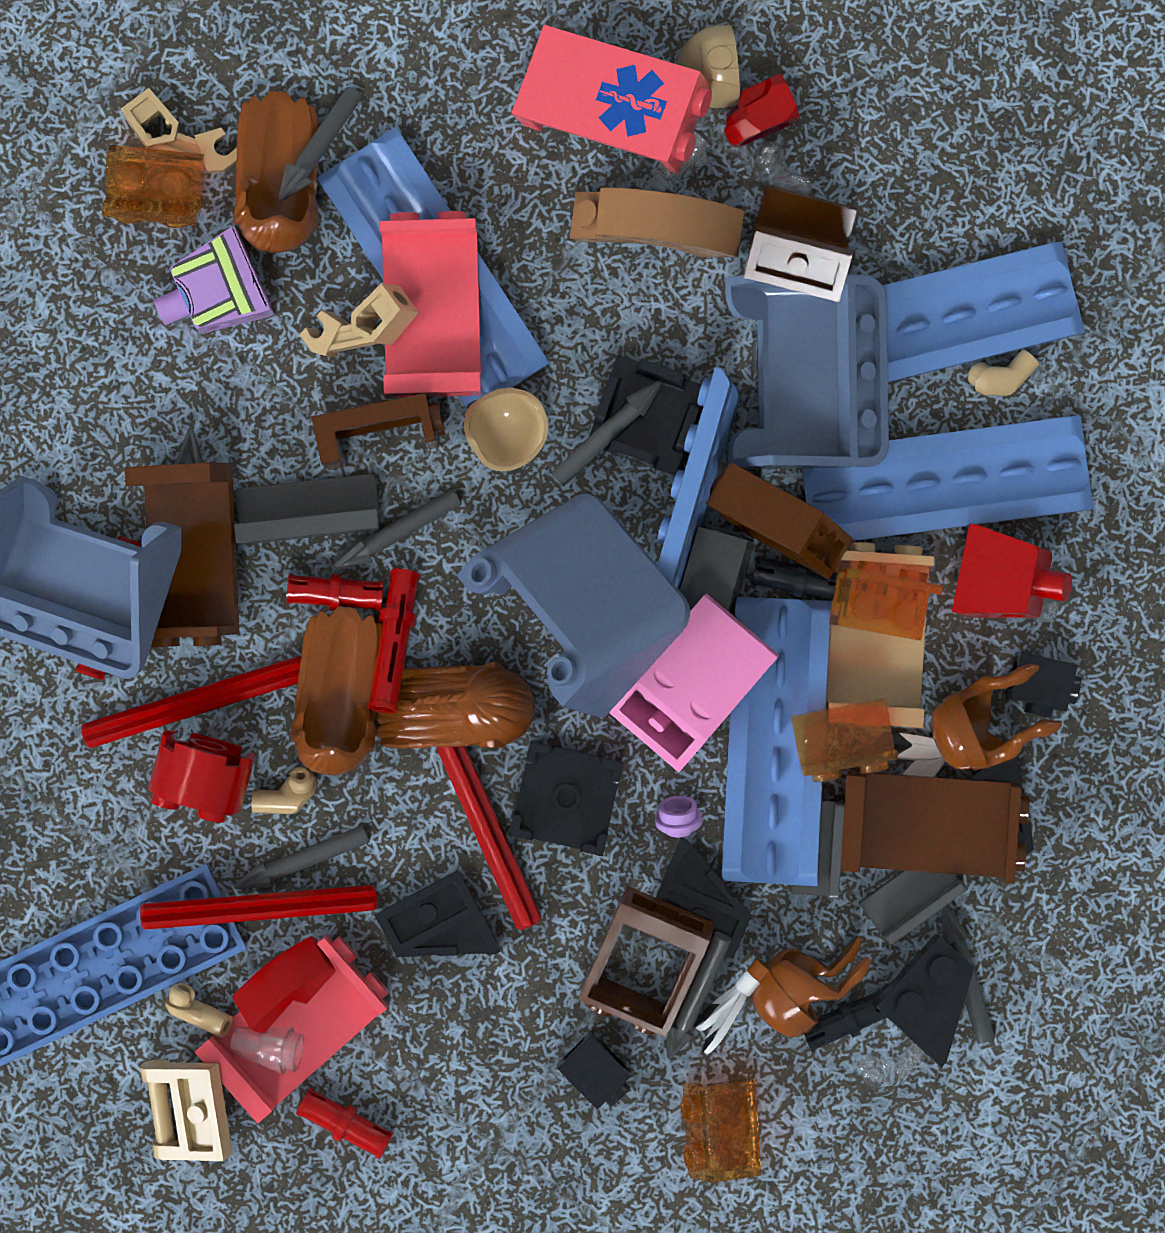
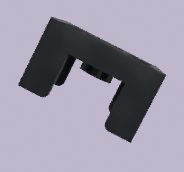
(566, 798)

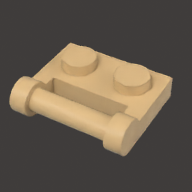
(197, 1111)

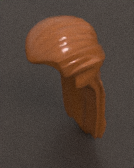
(267, 139)
(335, 681)
(458, 708)

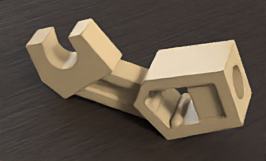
(148, 107)
(385, 302)

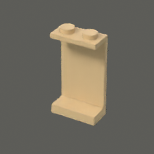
(878, 665)

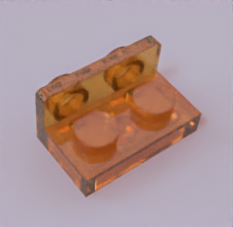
(153, 186)
(882, 602)
(844, 739)
(721, 1130)

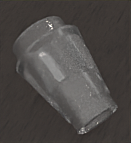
(275, 1049)

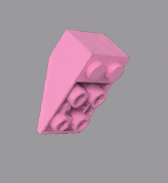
(694, 683)

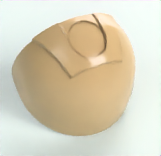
(715, 56)
(506, 428)

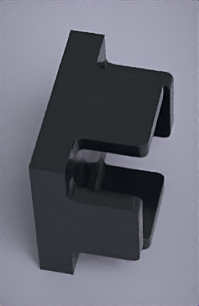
(661, 433)

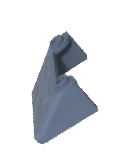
(816, 376)
(80, 588)
(592, 594)

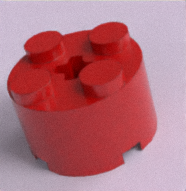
(200, 775)

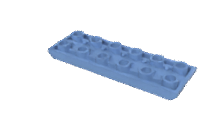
(390, 180)
(980, 311)
(959, 480)
(692, 487)
(769, 804)
(106, 966)

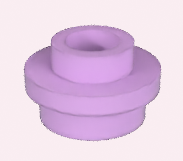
(678, 816)

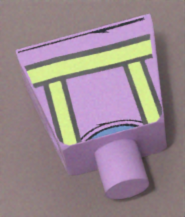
(216, 287)

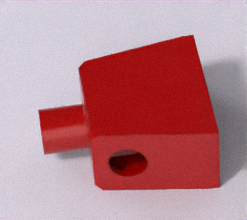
(1006, 577)

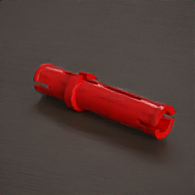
(400, 595)

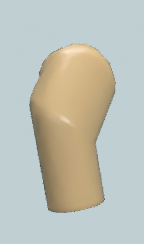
(1002, 380)
(289, 797)
(183, 1006)

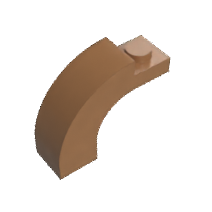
(657, 220)

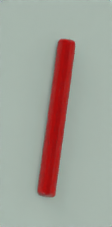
(191, 703)
(490, 836)
(258, 907)

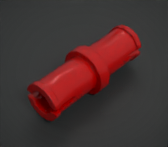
(334, 592)
(344, 1123)

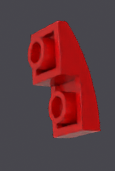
(287, 978)

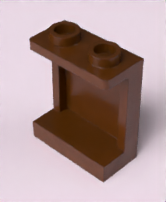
(371, 418)

